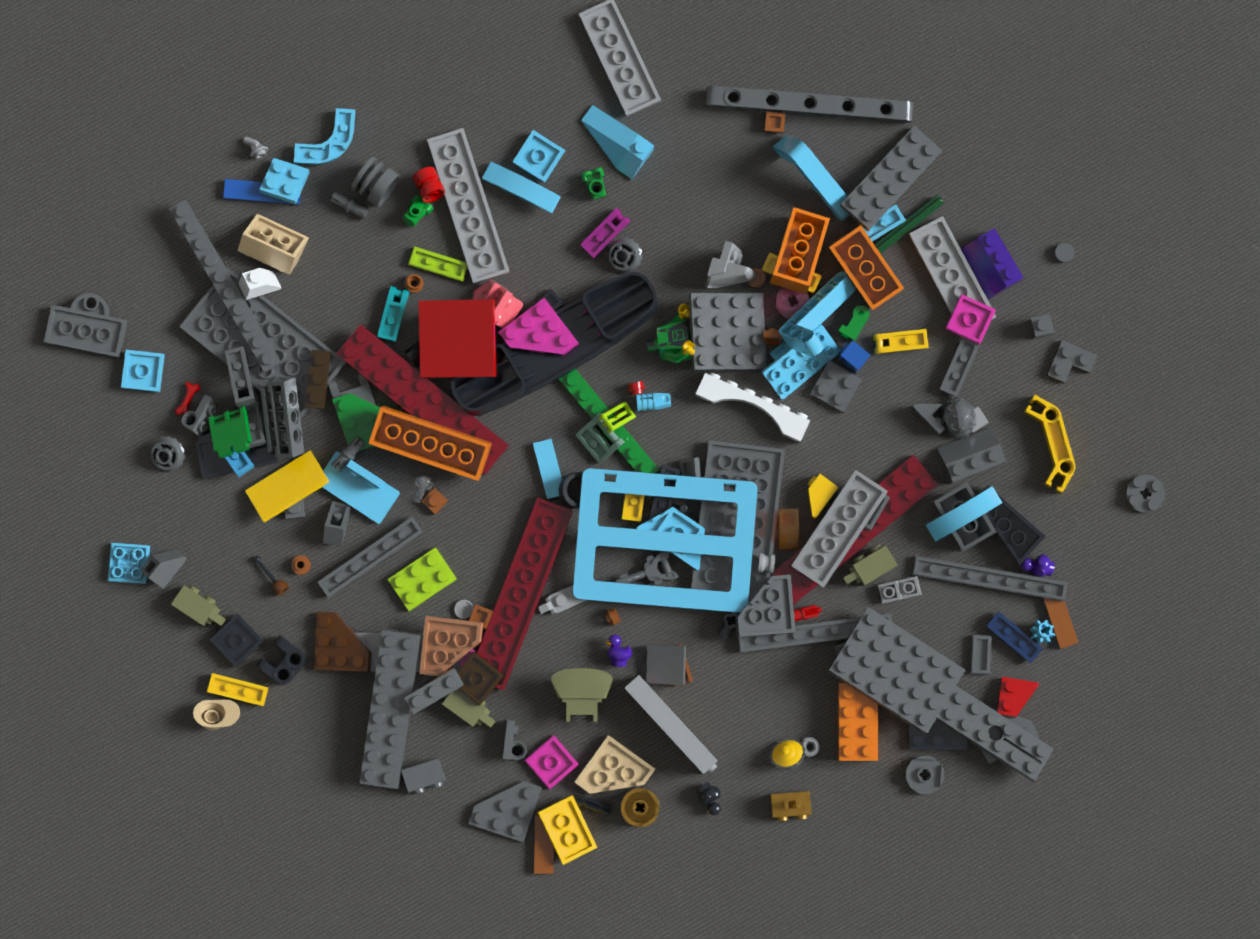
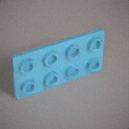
(794, 368)
(360, 489)

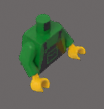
(674, 338)

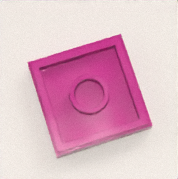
(970, 319)
(551, 762)

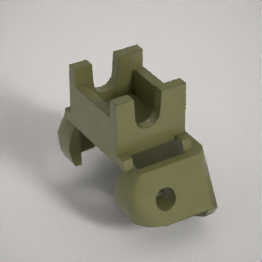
(581, 690)

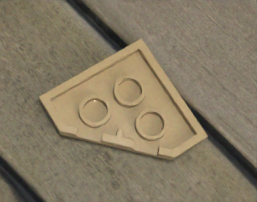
(613, 769)

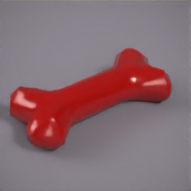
(191, 390)

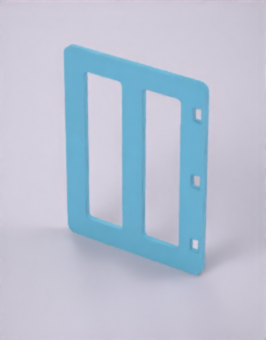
(592, 535)

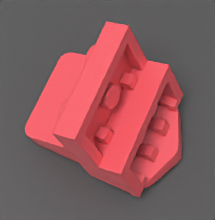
(506, 305)

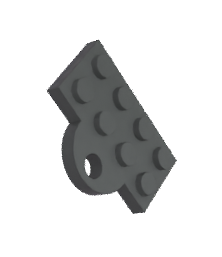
(86, 327)

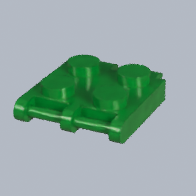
(230, 432)

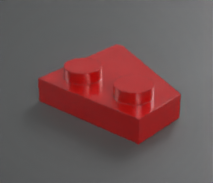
(1014, 695)

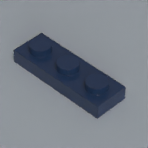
(1014, 637)

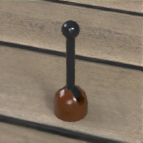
(279, 586)

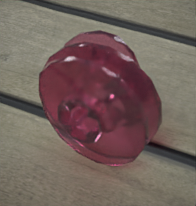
(783, 306)

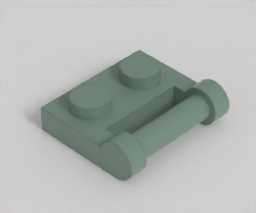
(596, 443)

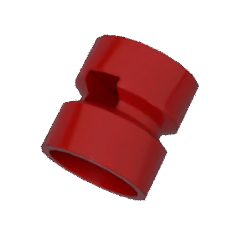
(429, 183)

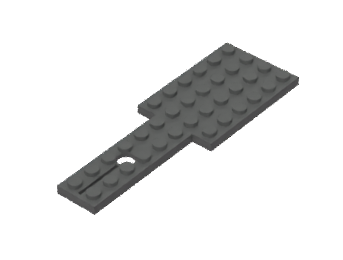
(922, 688)

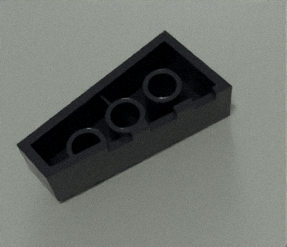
(1014, 530)

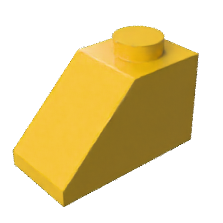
(819, 493)

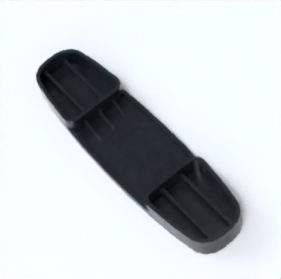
(597, 323)

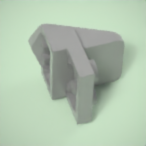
(727, 269)

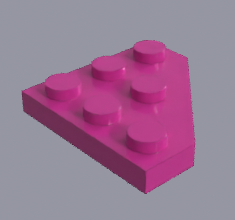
(539, 331)

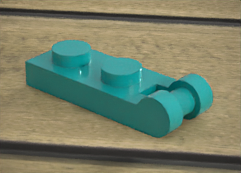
(393, 314)

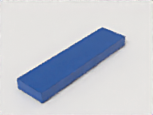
(249, 192)

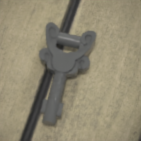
(650, 570)

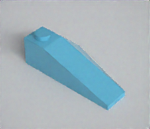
(621, 145)

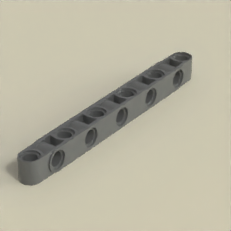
(823, 104)

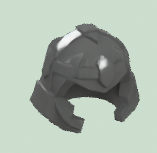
(959, 417)

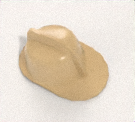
(216, 713)

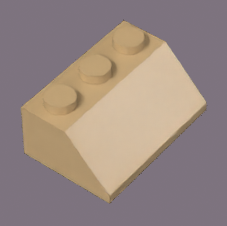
(272, 244)

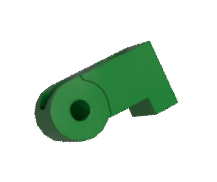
(859, 318)

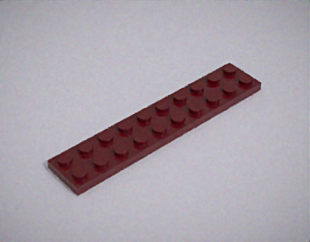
(412, 393)
(904, 488)
(524, 586)

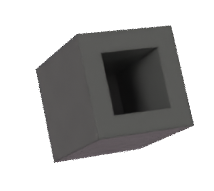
(1041, 326)

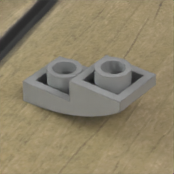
(899, 589)

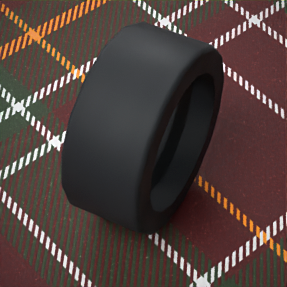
(563, 490)

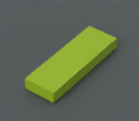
(438, 264)

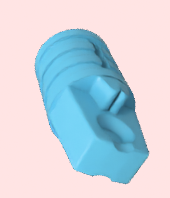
(653, 401)

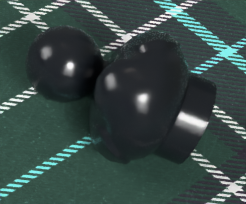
(708, 795)

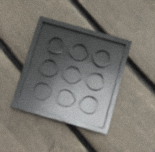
(727, 331)

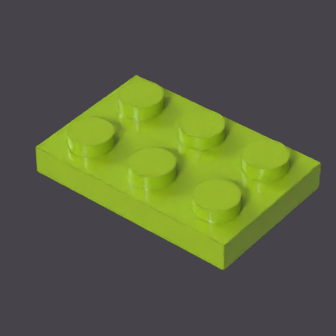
(422, 579)

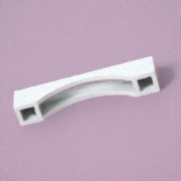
(789, 423)

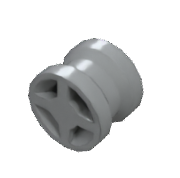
(766, 563)

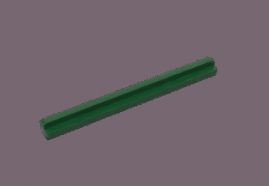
(909, 224)

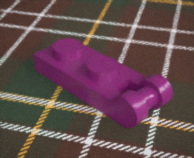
(604, 233)

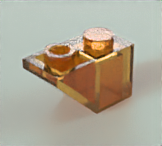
(788, 528)

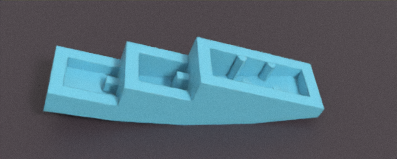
(521, 187)

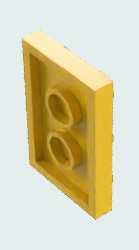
(567, 829)

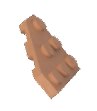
(447, 642)

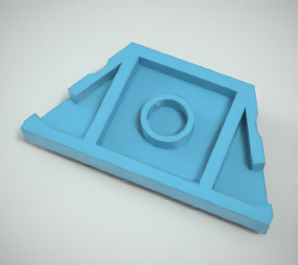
(675, 521)

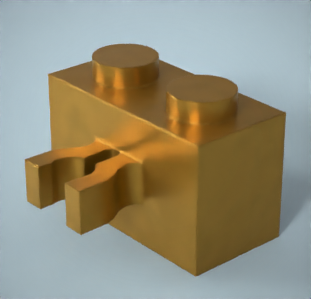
(791, 804)

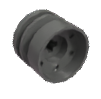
(373, 180)

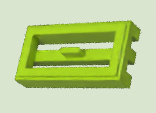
(607, 422)

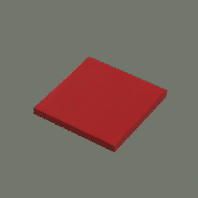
(457, 338)

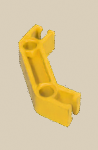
(1056, 441)

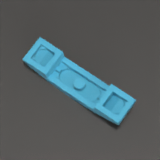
(964, 514)

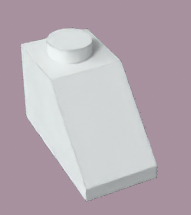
(258, 282)

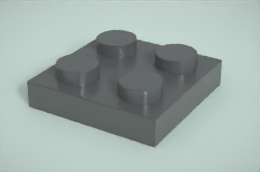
(836, 386)

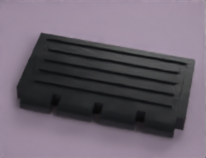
(213, 465)

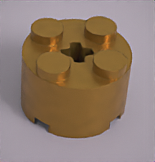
(639, 818)

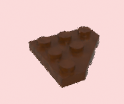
(338, 646)

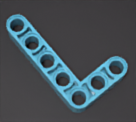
(801, 156)
(799, 328)

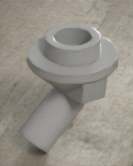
(258, 150)

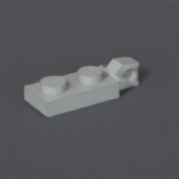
(560, 601)

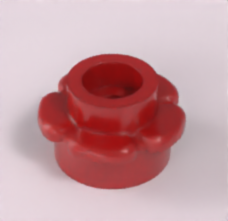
(636, 388)

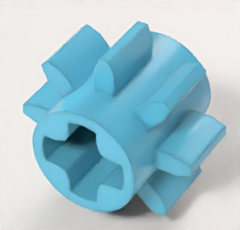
(1036, 632)

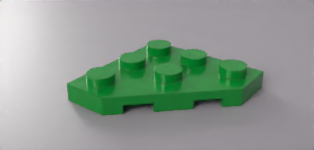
(356, 417)

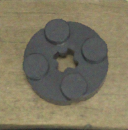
(1155, 489)
(931, 783)

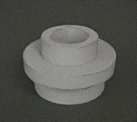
(814, 742)

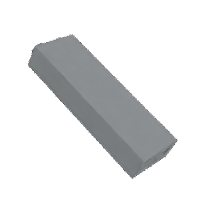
(671, 725)

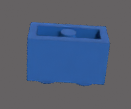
(853, 356)

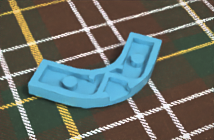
(334, 146)

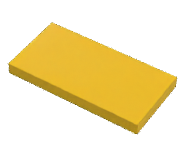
(287, 486)

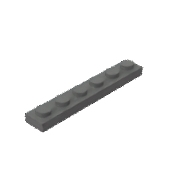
(370, 557)

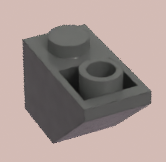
(163, 566)

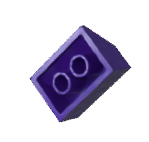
(991, 263)

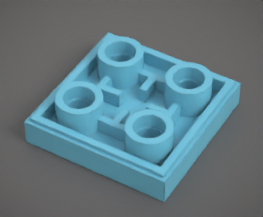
(126, 563)

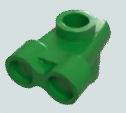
(594, 179)
(416, 211)

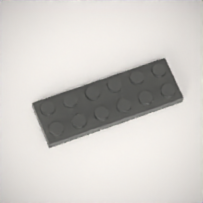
(891, 178)

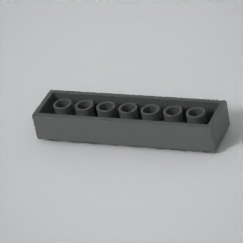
(389, 710)

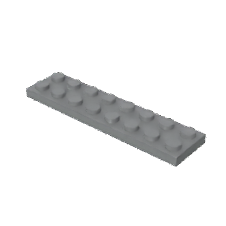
(468, 206)

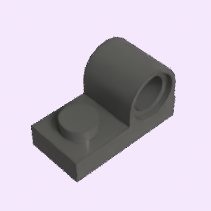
(511, 732)

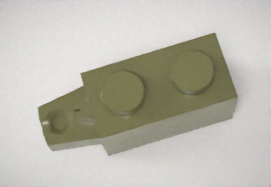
(871, 567)
(197, 607)
(468, 709)

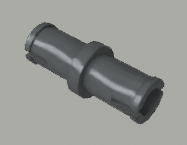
(349, 205)
(348, 453)

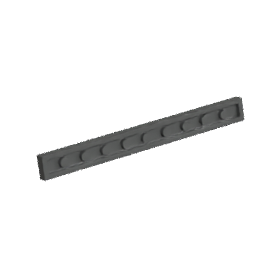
(225, 286)

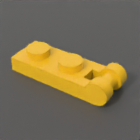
(901, 341)

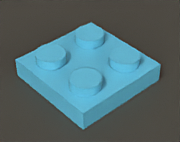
(538, 156)
(284, 181)
(142, 371)

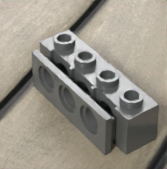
(291, 423)

